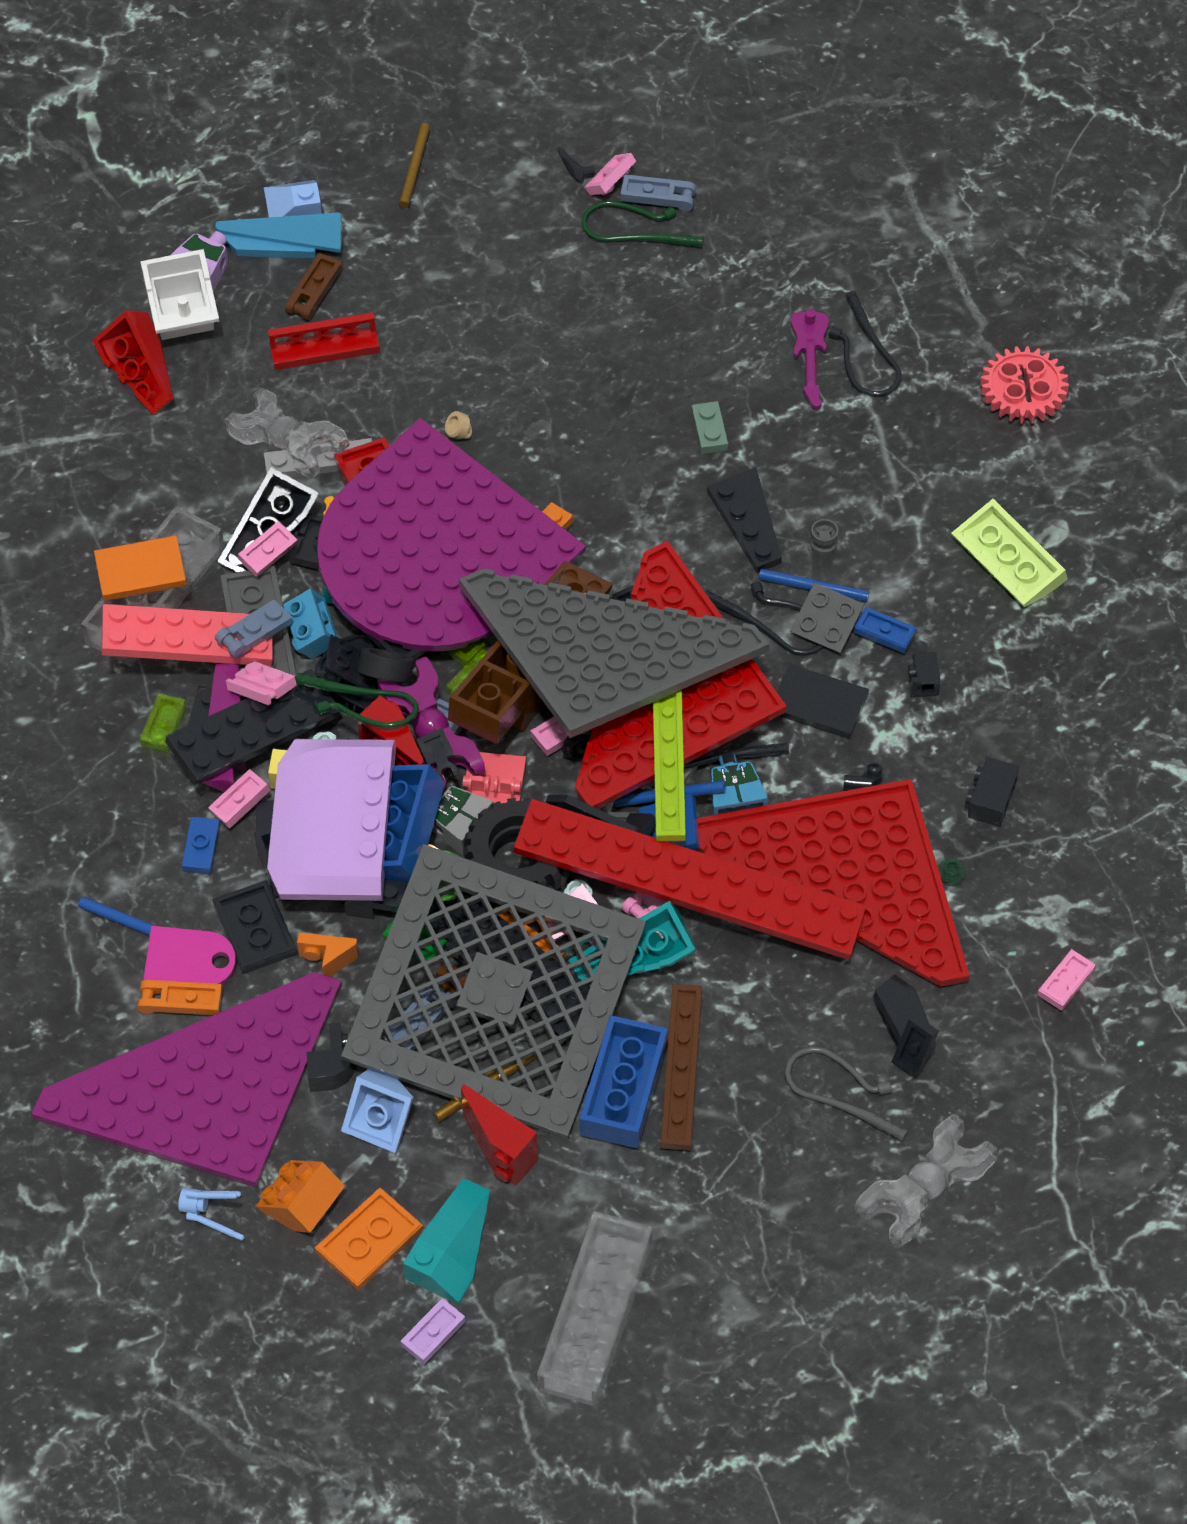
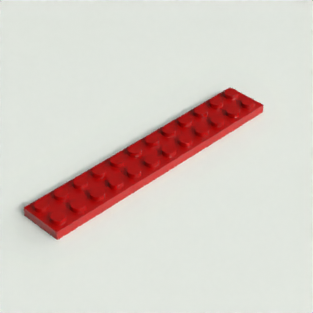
(690, 879)

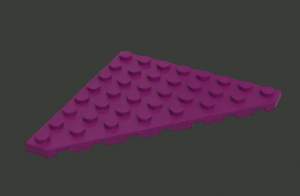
(206, 1091)

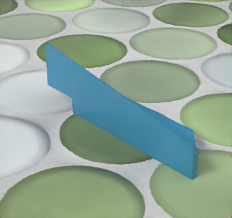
(284, 236)

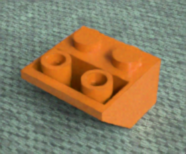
(300, 1194)

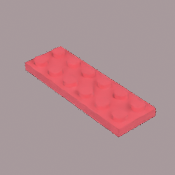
(173, 635)

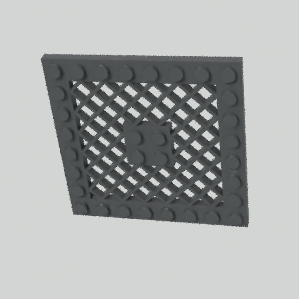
(494, 989)

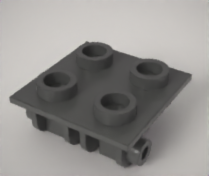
(827, 618)

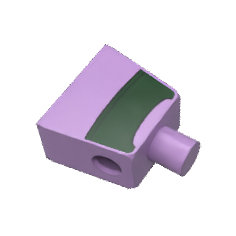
(214, 252)

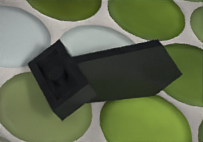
(637, 822)
(908, 1023)

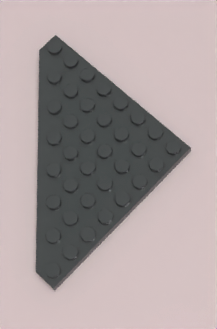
(602, 654)

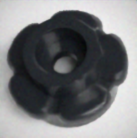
(574, 747)

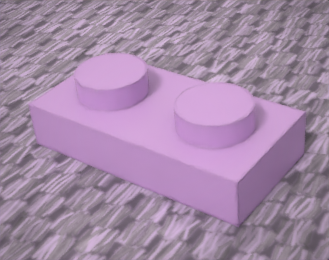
(433, 1331)

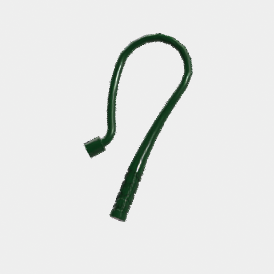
(660, 237)
(323, 707)

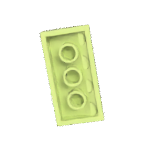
(1010, 554)

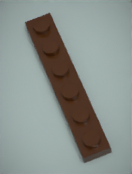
(681, 1067)

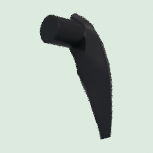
(575, 168)

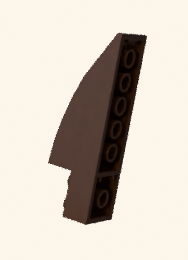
(496, 690)

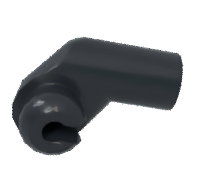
(870, 778)

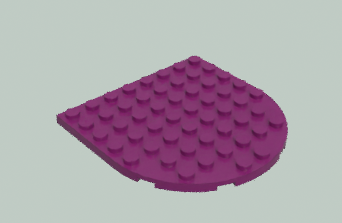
(417, 527)

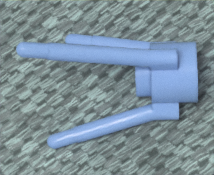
(196, 1201)

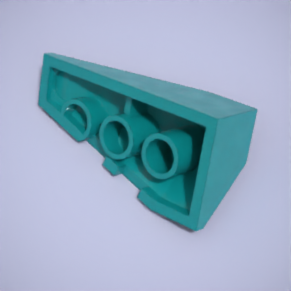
(661, 943)
(449, 1246)

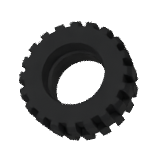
(500, 827)

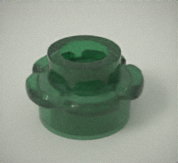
(952, 878)

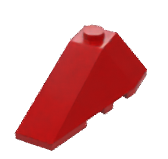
(137, 357)

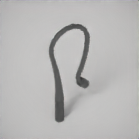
(869, 1117)

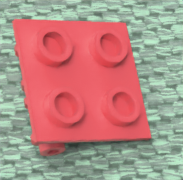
(501, 779)

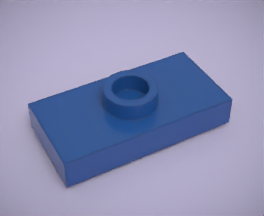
(885, 630)
(201, 845)

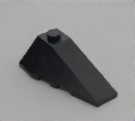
(276, 500)

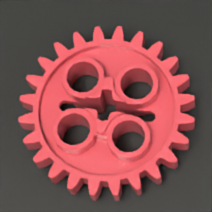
(1042, 378)

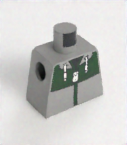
(455, 814)

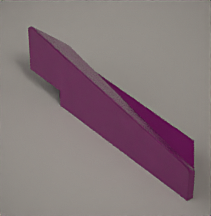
(221, 699)

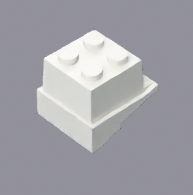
(180, 294)

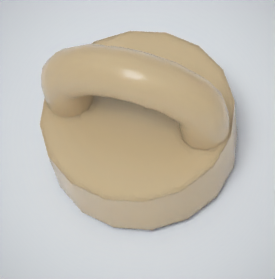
(458, 426)

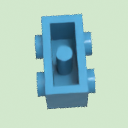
(310, 623)

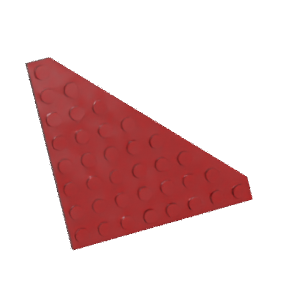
(713, 710)
(859, 848)

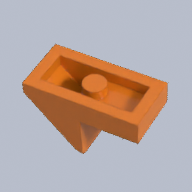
(333, 950)

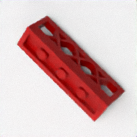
(323, 345)

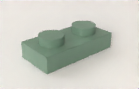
(709, 427)

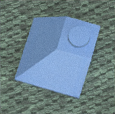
(293, 199)
(378, 1110)

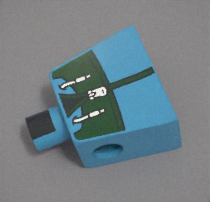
(742, 786)

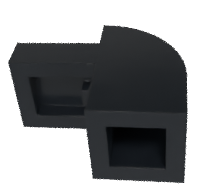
(366, 909)
(325, 1067)

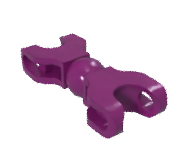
(431, 719)

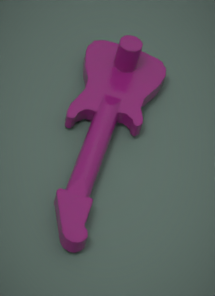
(810, 332)

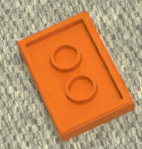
(140, 568)
(369, 1238)

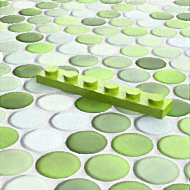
(669, 768)

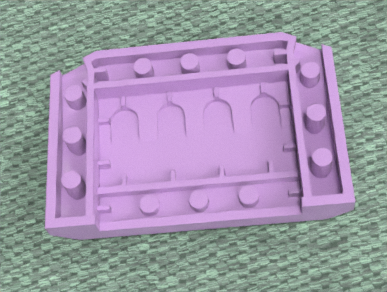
(331, 819)

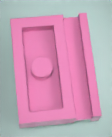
(261, 682)

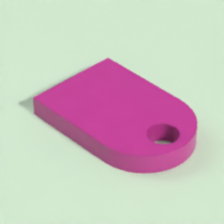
(187, 956)

